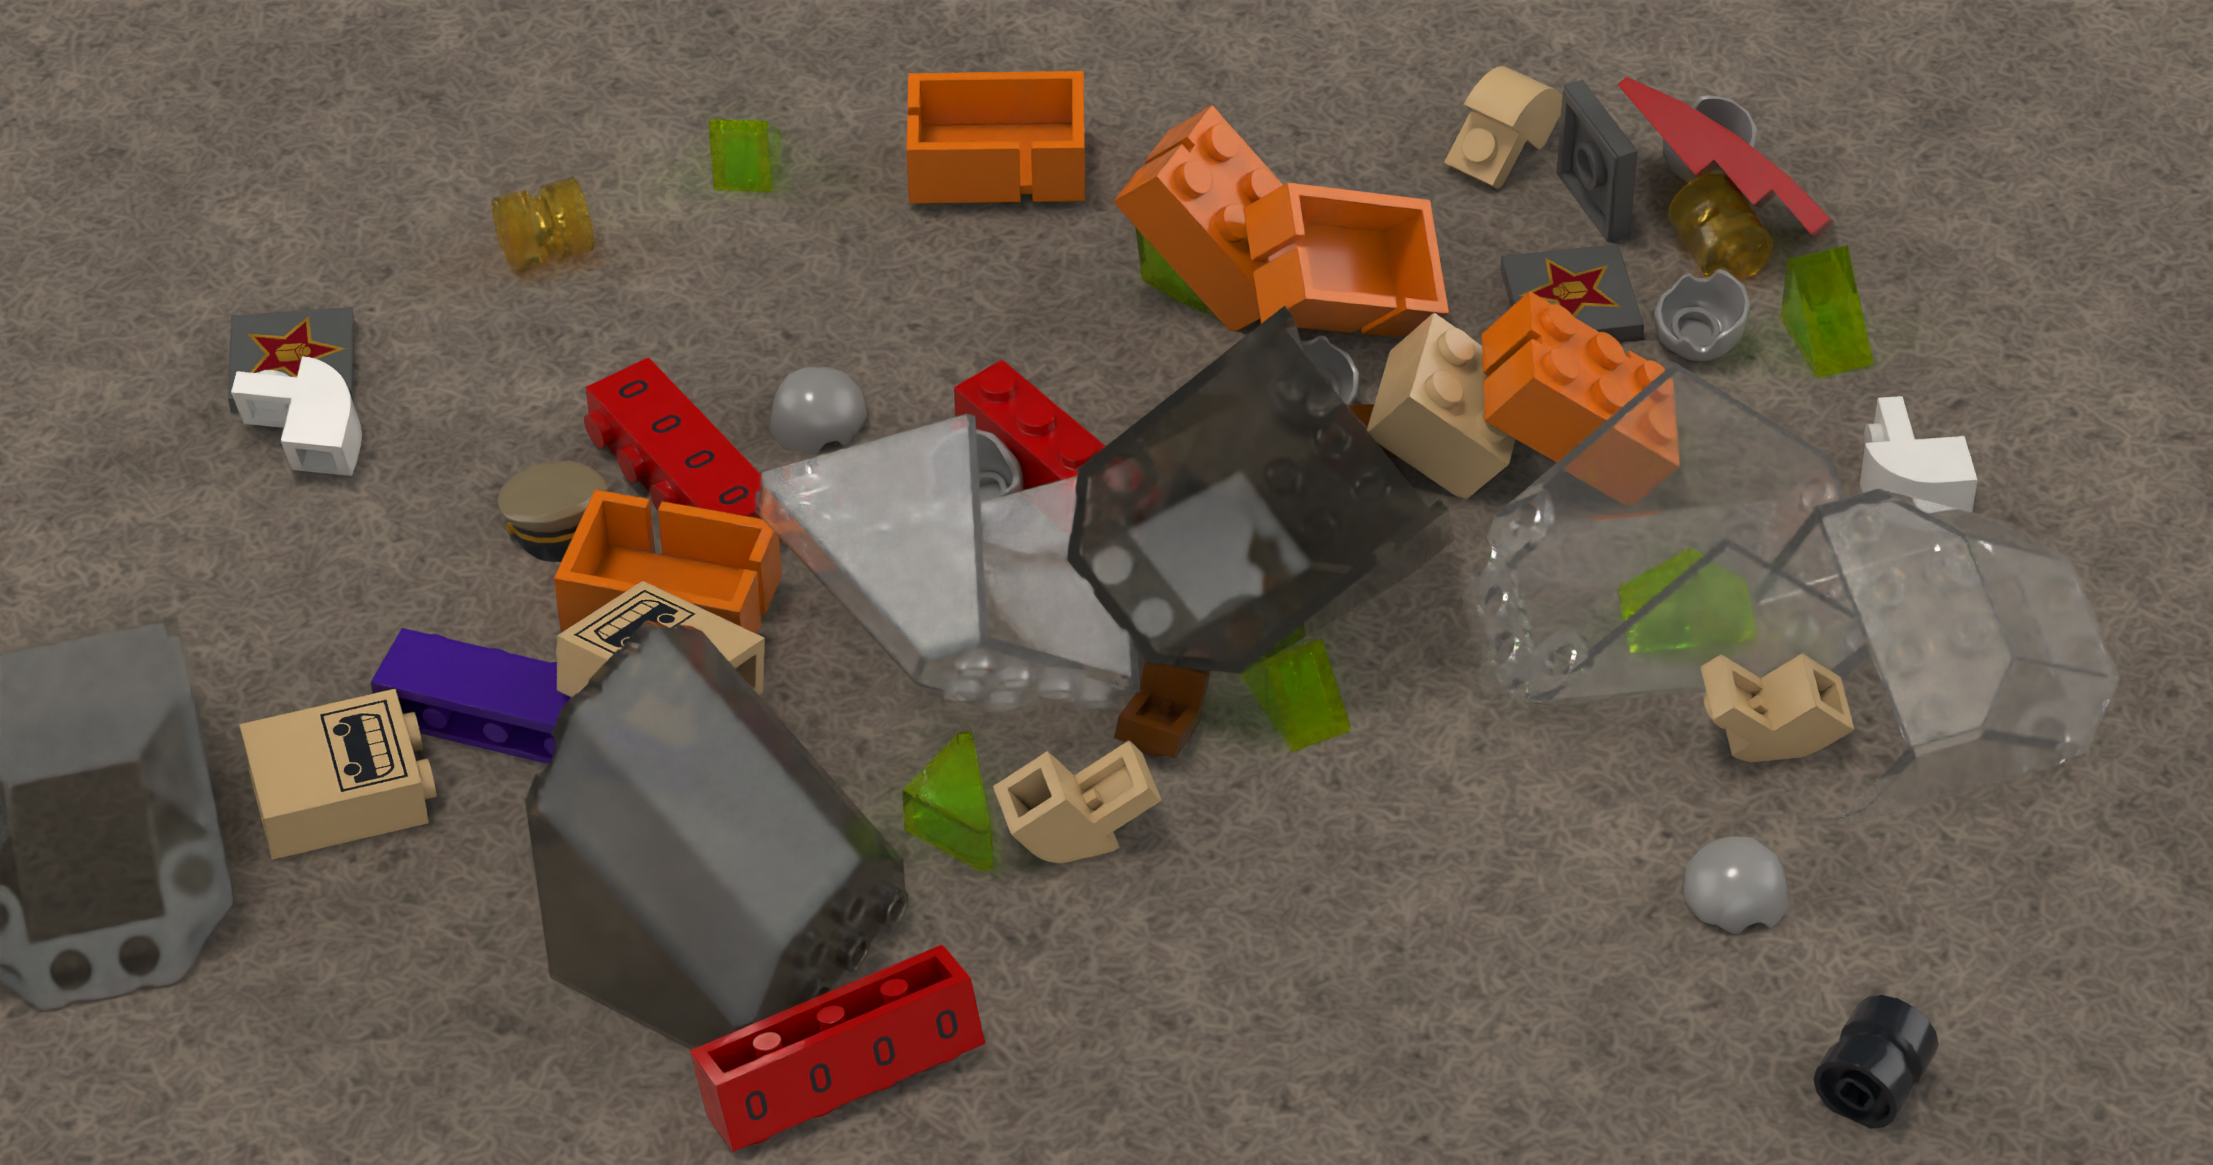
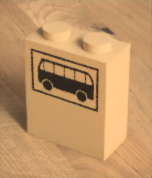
(594, 639)
(337, 773)

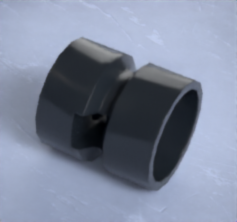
(1876, 1061)

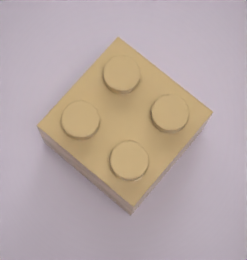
(1434, 409)

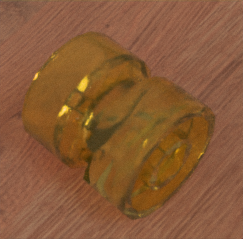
(543, 224)
(1720, 227)

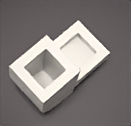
(313, 409)
(1919, 468)

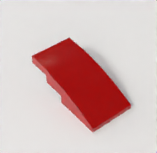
(1707, 145)

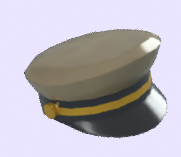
(547, 505)

